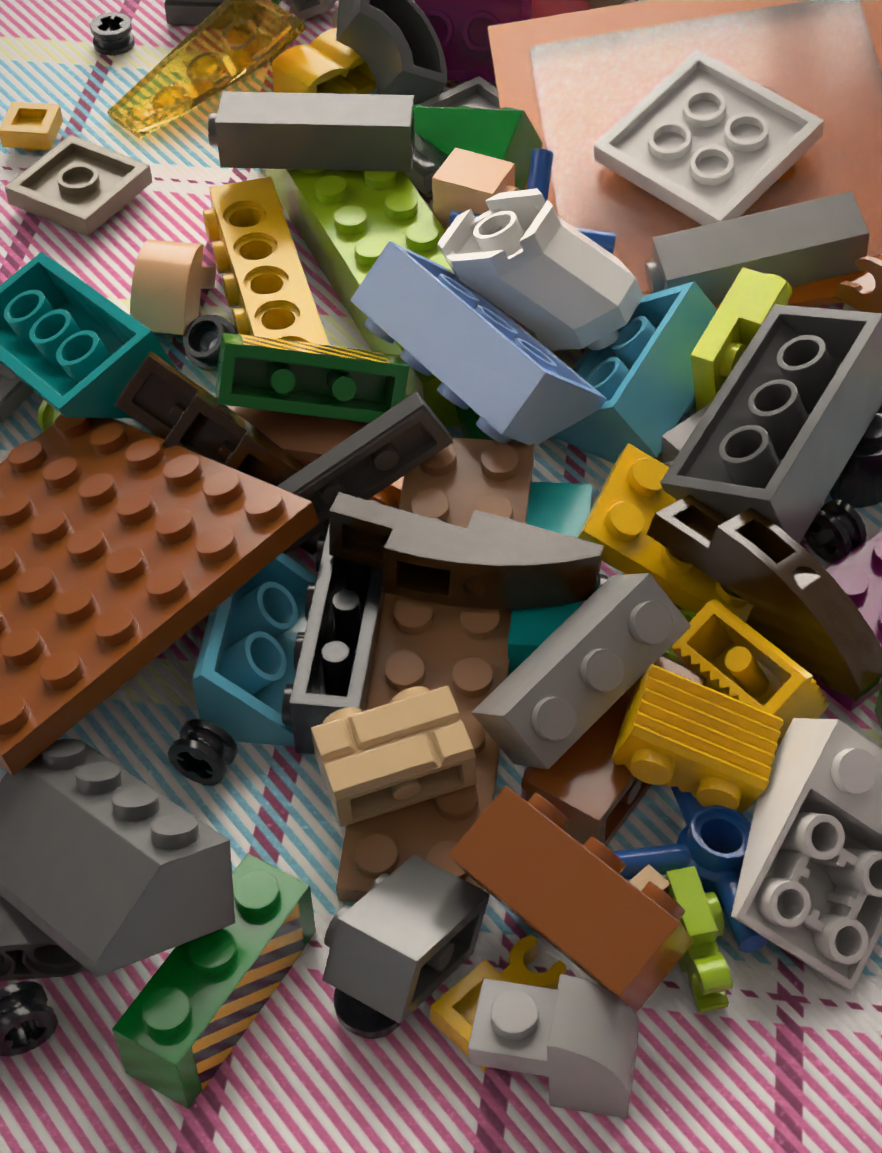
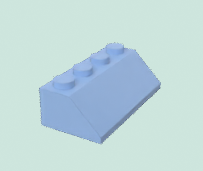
(472, 349)

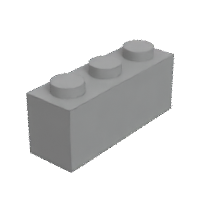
(581, 670)

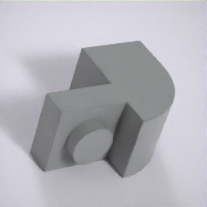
(570, 1034)

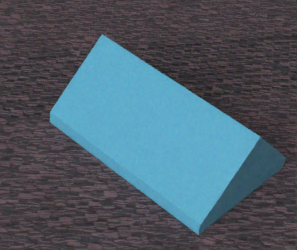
(251, 654)

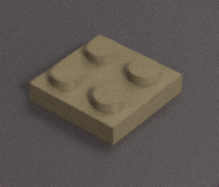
(79, 185)

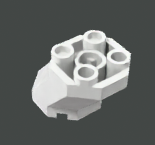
(542, 271)

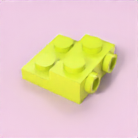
(733, 329)

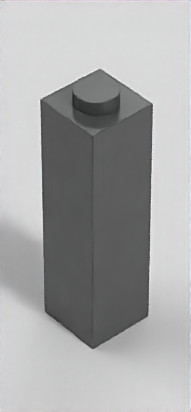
(314, 131)

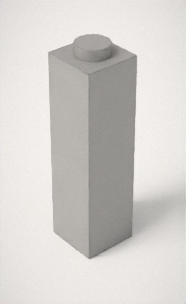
(793, 241)

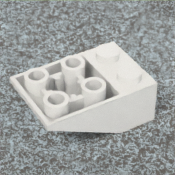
(818, 850)

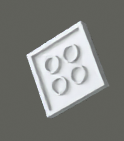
(708, 140)

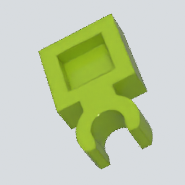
(704, 922)

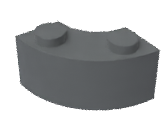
(395, 44)

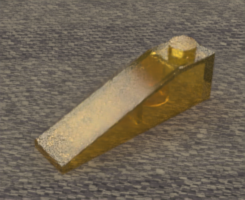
(215, 57)

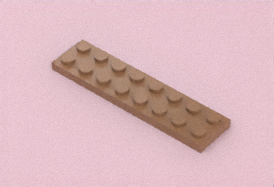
(441, 648)

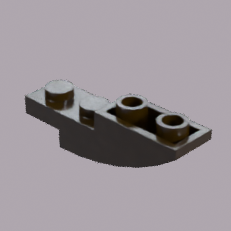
(478, 566)
(790, 591)

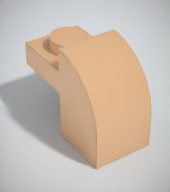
(169, 285)

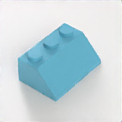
(643, 375)

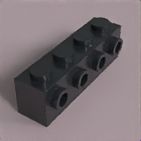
(338, 645)

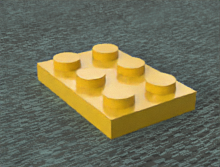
(621, 525)

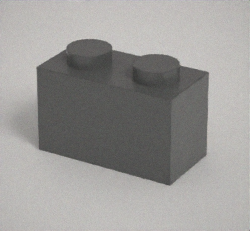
(404, 937)

